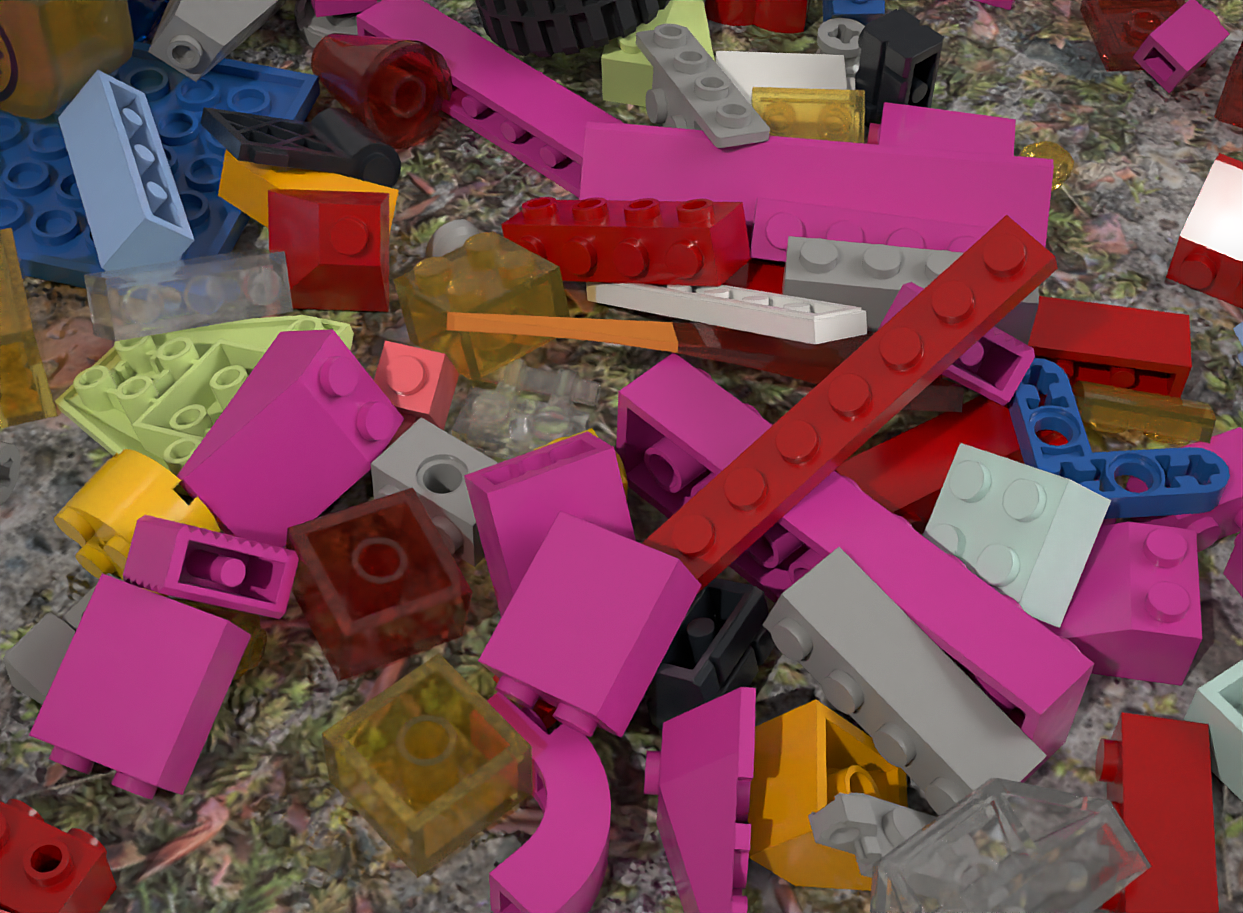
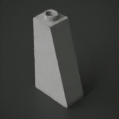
(203, 32)

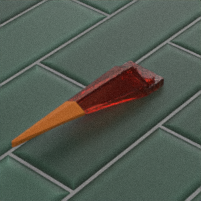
(707, 341)

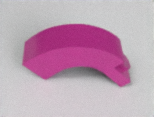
(569, 851)

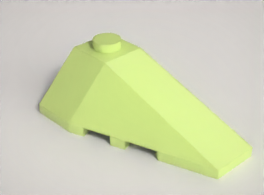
(628, 72)

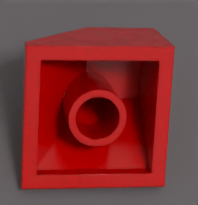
(333, 247)

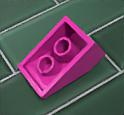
(291, 438)
(1137, 603)

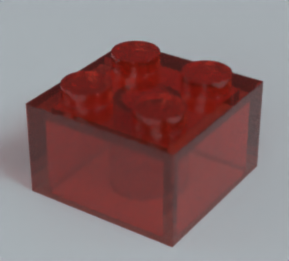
(377, 583)

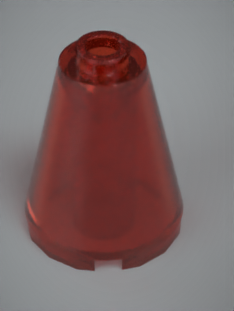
(385, 84)

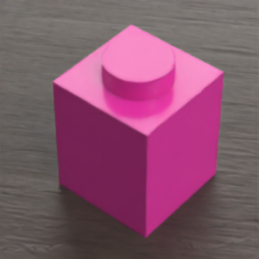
(1181, 44)

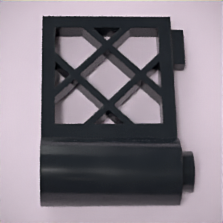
(330, 143)

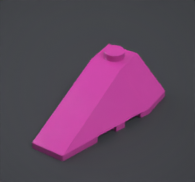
(705, 800)

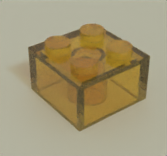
(485, 278)
(428, 764)

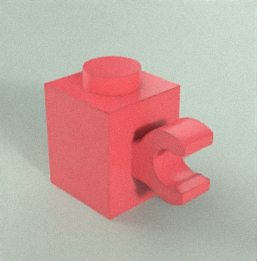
(417, 384)

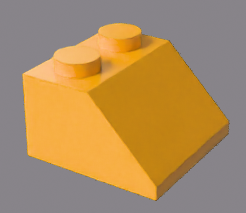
(797, 771)

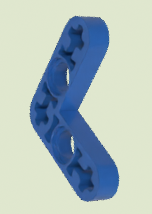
(1192, 473)

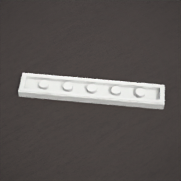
(738, 309)

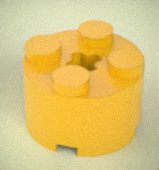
(111, 502)

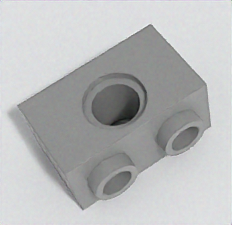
(435, 468)

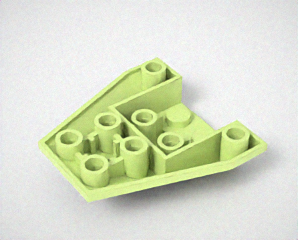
(172, 386)

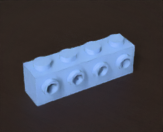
(123, 176)

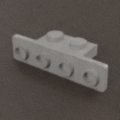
(694, 90)

